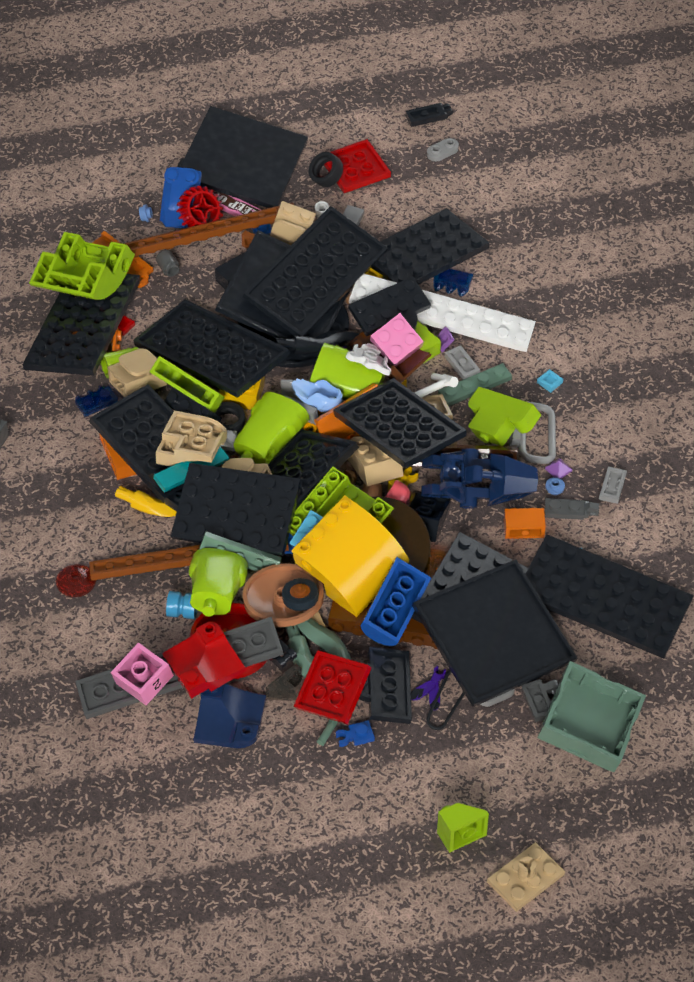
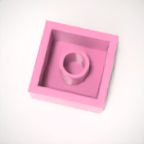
(397, 340)
(142, 674)

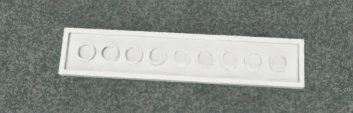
(460, 316)

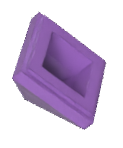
(446, 338)
(558, 469)

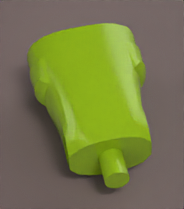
(342, 373)
(270, 427)
(216, 580)

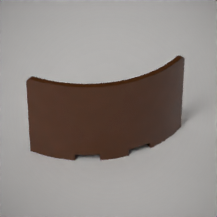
(403, 370)

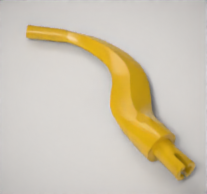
(144, 502)

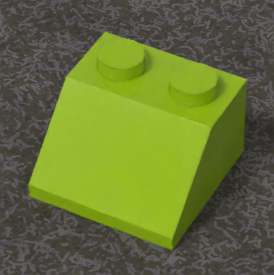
(461, 825)

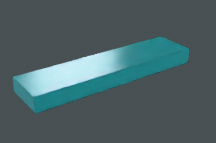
(177, 473)

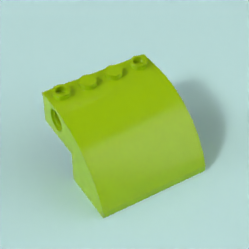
(83, 267)

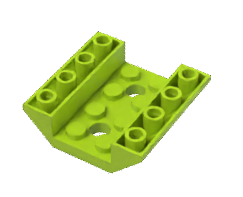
(330, 492)

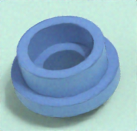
(145, 213)
(555, 490)

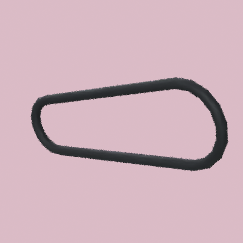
(435, 701)

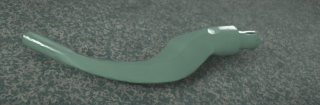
(324, 638)
(304, 660)

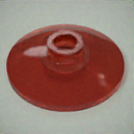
(75, 586)

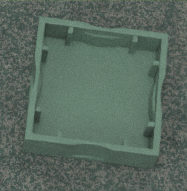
(591, 717)

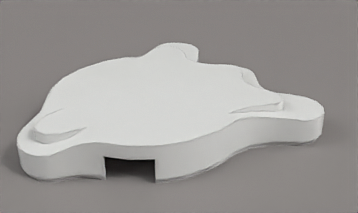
(369, 357)

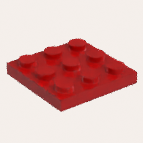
(360, 166)
(332, 687)

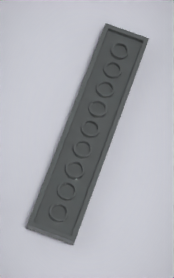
(251, 643)

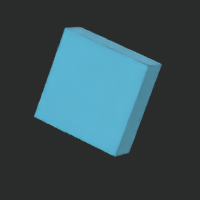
(550, 380)

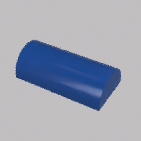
(393, 603)

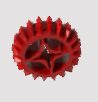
(204, 201)

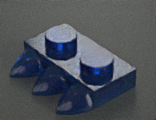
(453, 279)
(96, 400)

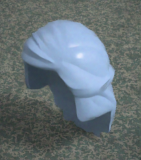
(318, 394)

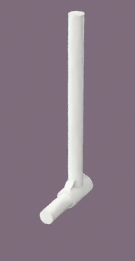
(443, 380)

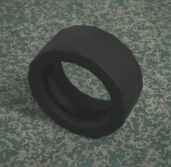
(334, 174)
(235, 409)

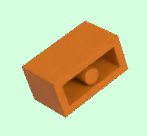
(524, 523)

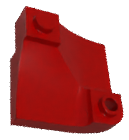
(204, 660)

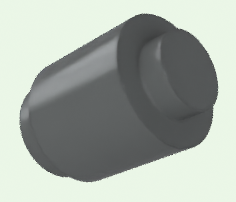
(167, 263)

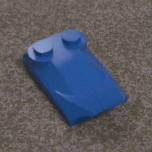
(176, 182)

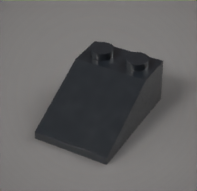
(432, 512)

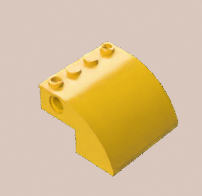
(349, 555)

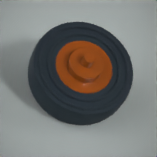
(300, 594)

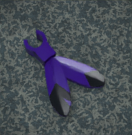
(430, 687)

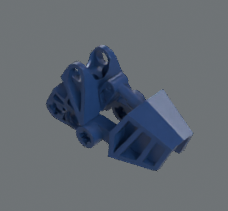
(509, 478)

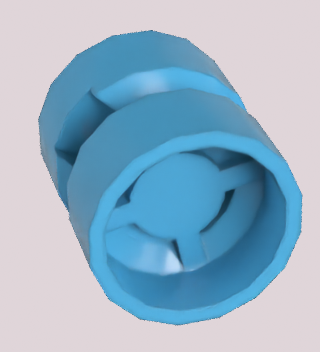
(179, 604)

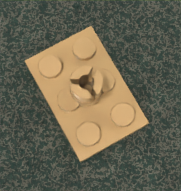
(525, 877)

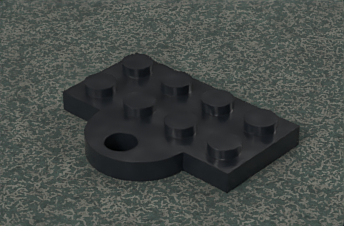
(381, 307)
(388, 686)

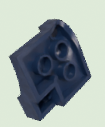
(228, 715)

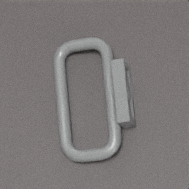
(519, 439)

